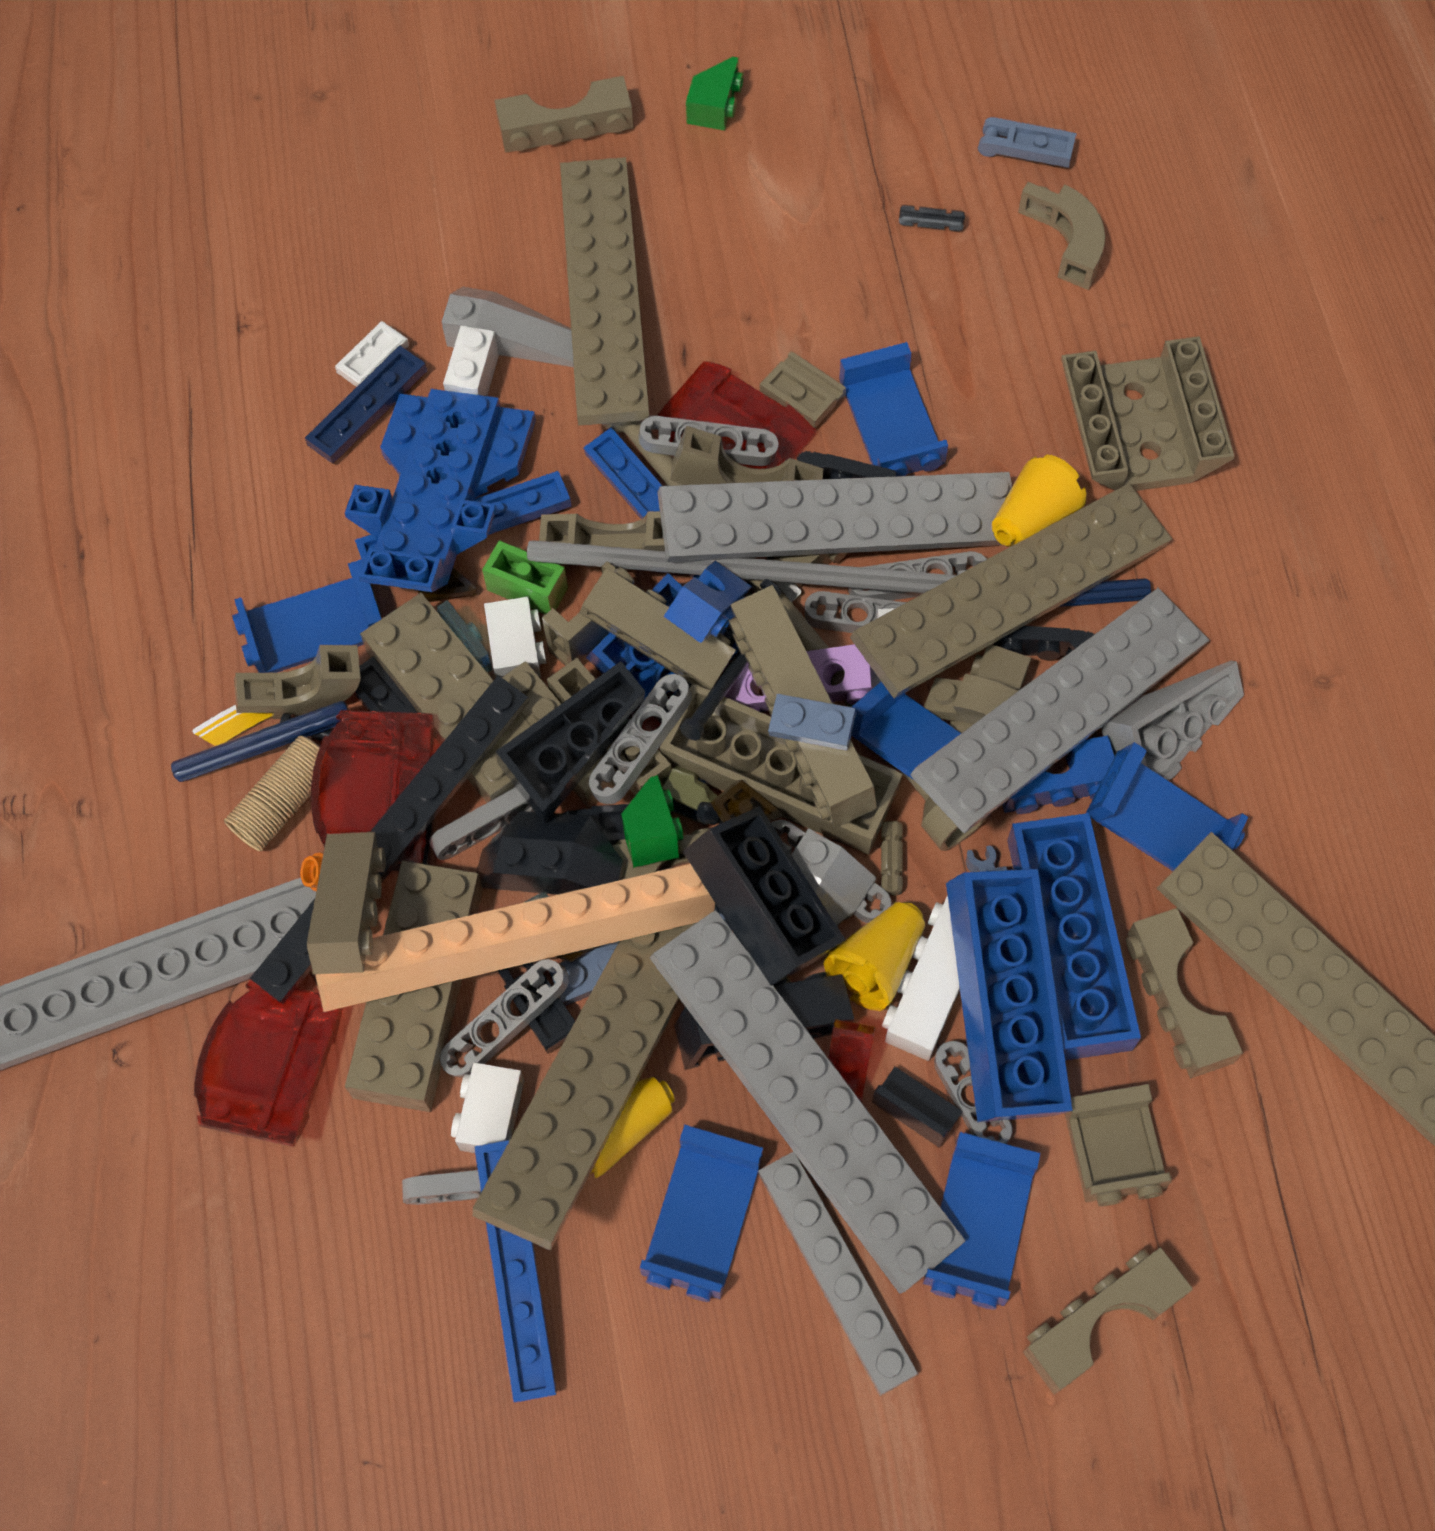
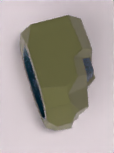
(687, 792)

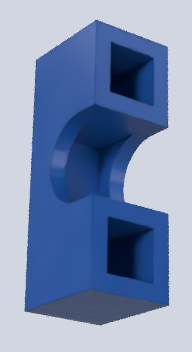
(705, 602)
(1087, 768)

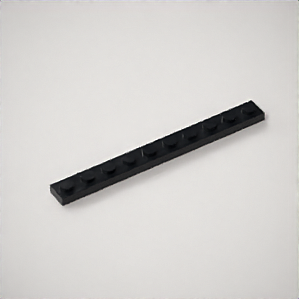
(407, 818)

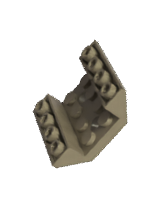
(1174, 417)

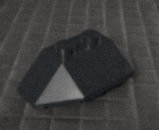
(549, 857)

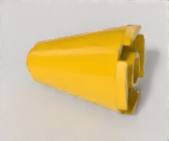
(1038, 499)
(878, 955)
(642, 1113)

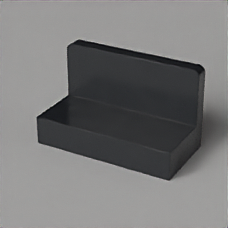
(916, 1106)

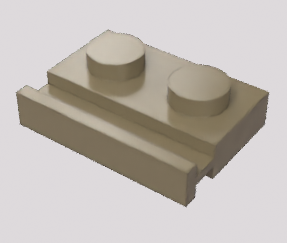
(803, 388)

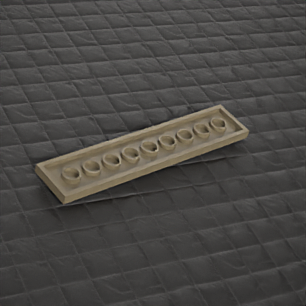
(603, 293)
(1009, 590)
(1309, 977)
(581, 1095)

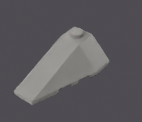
(517, 328)
(1176, 717)
(833, 875)

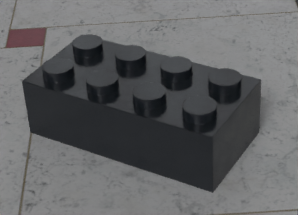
(763, 895)

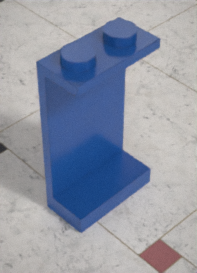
(891, 411)
(293, 628)
(899, 729)
(1157, 813)
(987, 1206)
(702, 1214)

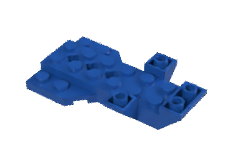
(445, 458)

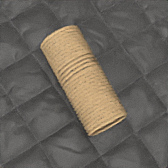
(289, 786)

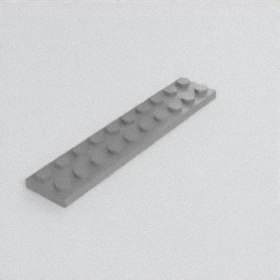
(830, 515)
(1058, 710)
(145, 973)
(808, 1101)

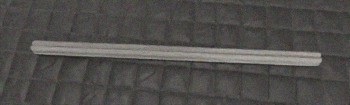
(742, 567)

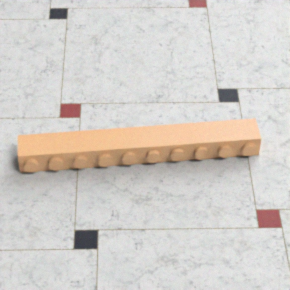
(521, 935)

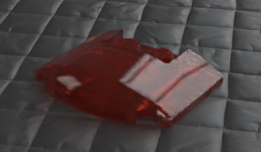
(722, 398)
(366, 769)
(264, 1064)

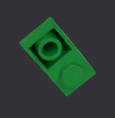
(713, 93)
(648, 825)

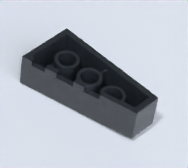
(568, 741)
(813, 1001)

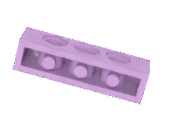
(857, 681)

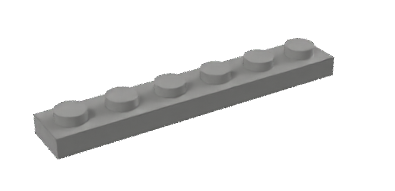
(837, 1274)

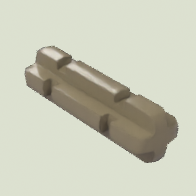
(892, 857)

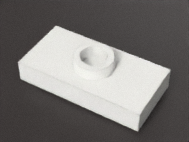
(370, 353)

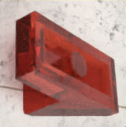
(851, 1053)

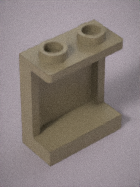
(576, 637)
(1116, 1145)

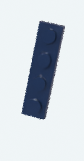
(365, 404)

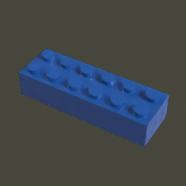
(1081, 933)
(1008, 995)

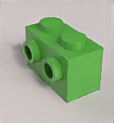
(514, 576)

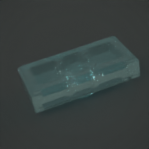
(466, 633)

